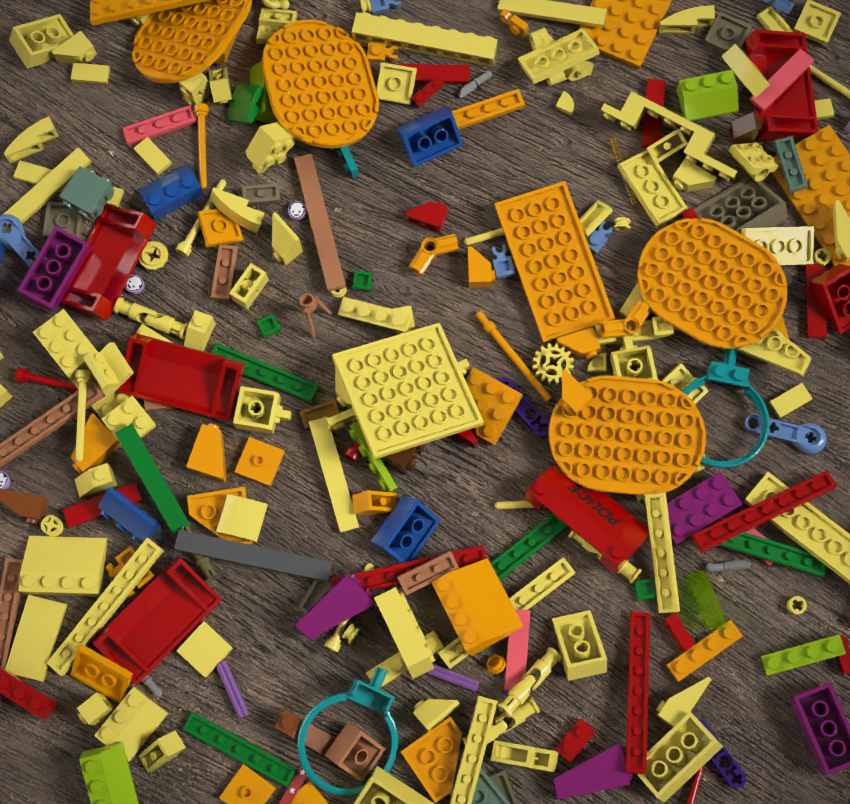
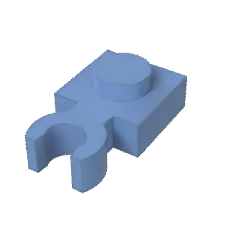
(382, 6)
(781, 6)
(597, 239)
(502, 265)

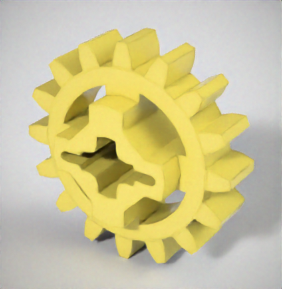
(549, 357)

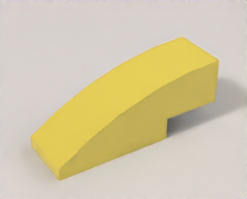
(687, 20)
(745, 70)
(31, 140)
(236, 209)
(524, 756)

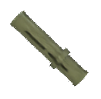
(203, 562)

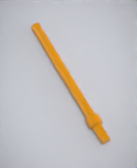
(490, 328)

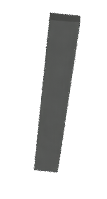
(253, 555)

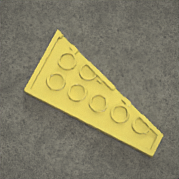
(779, 352)

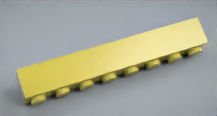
(425, 39)

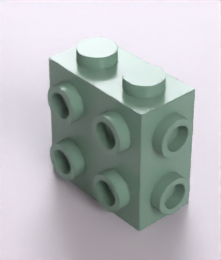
(87, 193)

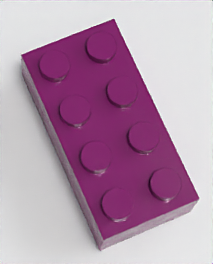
(54, 269)
(701, 507)
(824, 727)

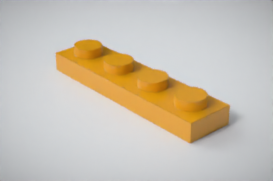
(488, 109)
(704, 651)

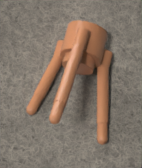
(308, 304)

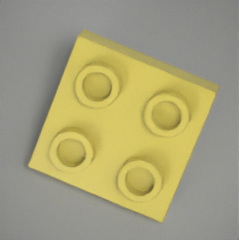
(753, 160)

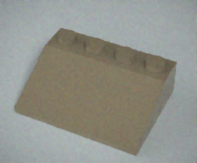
(745, 206)

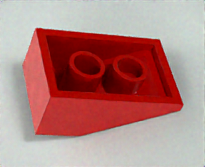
(833, 295)

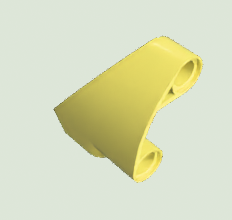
(541, 38)

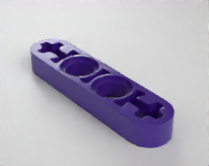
(527, 405)
(723, 752)

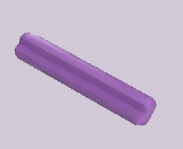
(454, 678)
(232, 689)

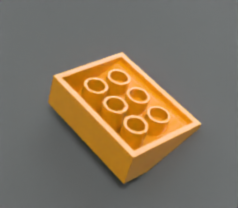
(477, 606)

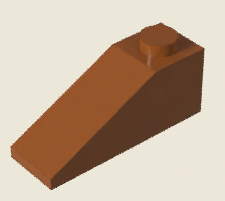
(27, 505)
(315, 738)

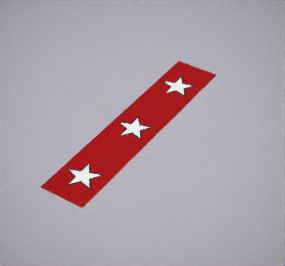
(294, 786)

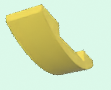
(648, 330)

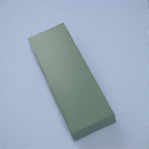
(790, 164)

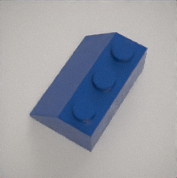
(430, 136)
(171, 192)
(128, 515)
(405, 529)

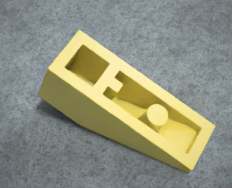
(841, 231)
(679, 705)

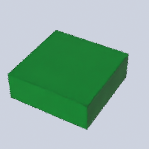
(362, 281)
(268, 326)
(645, 589)

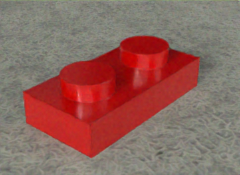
(575, 740)

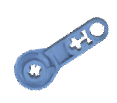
(16, 238)
(792, 434)

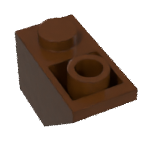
(745, 129)

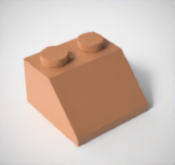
(355, 752)

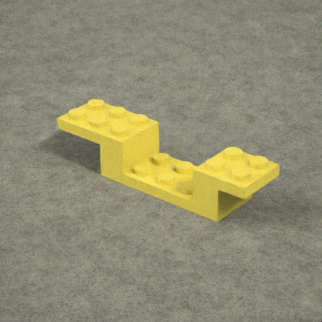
(696, 149)
(68, 347)

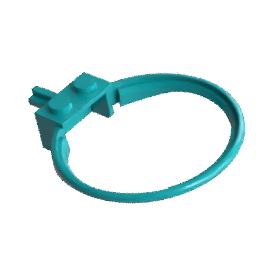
(737, 376)
(366, 695)

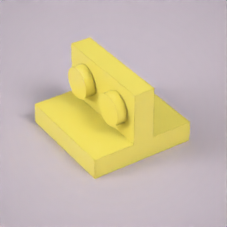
(108, 368)

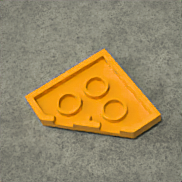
(495, 403)
(208, 507)
(435, 758)

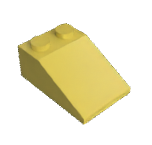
(38, 38)
(579, 645)

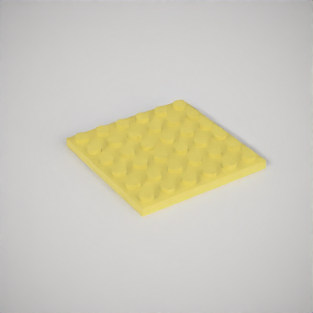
(407, 390)

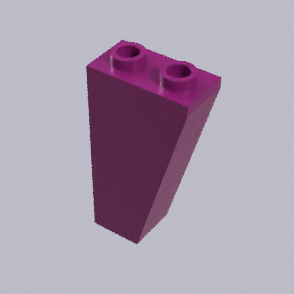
(338, 604)
(594, 775)

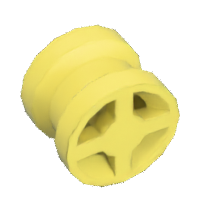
(51, 522)

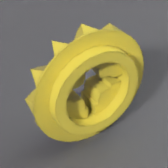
(151, 248)

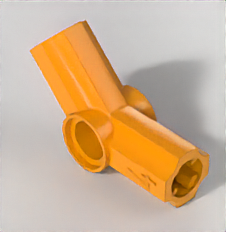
(423, 257)
(618, 328)

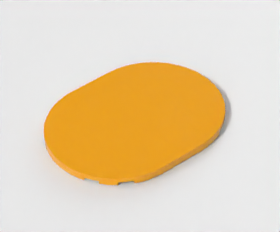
(186, 39)
(319, 84)
(712, 283)
(629, 437)

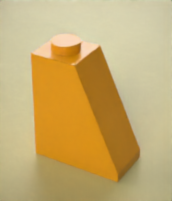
(98, 445)
(208, 453)

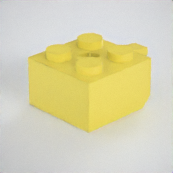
(269, 146)
(633, 356)
(266, 419)

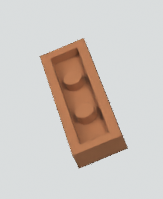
(224, 272)
(427, 572)

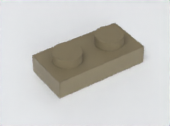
(262, 194)

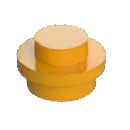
(496, 664)

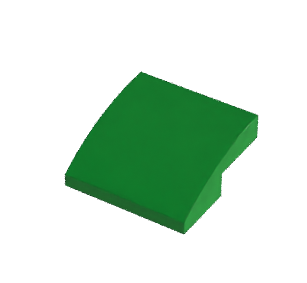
(243, 103)

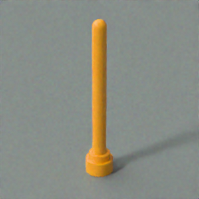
(201, 112)

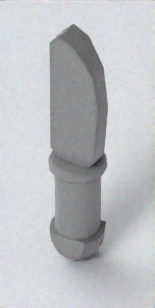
(473, 84)
(730, 565)
(152, 686)

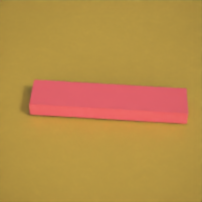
(783, 79)
(159, 125)
(517, 652)

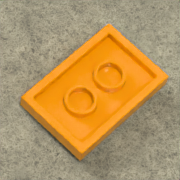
(101, 673)

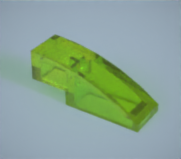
(706, 601)

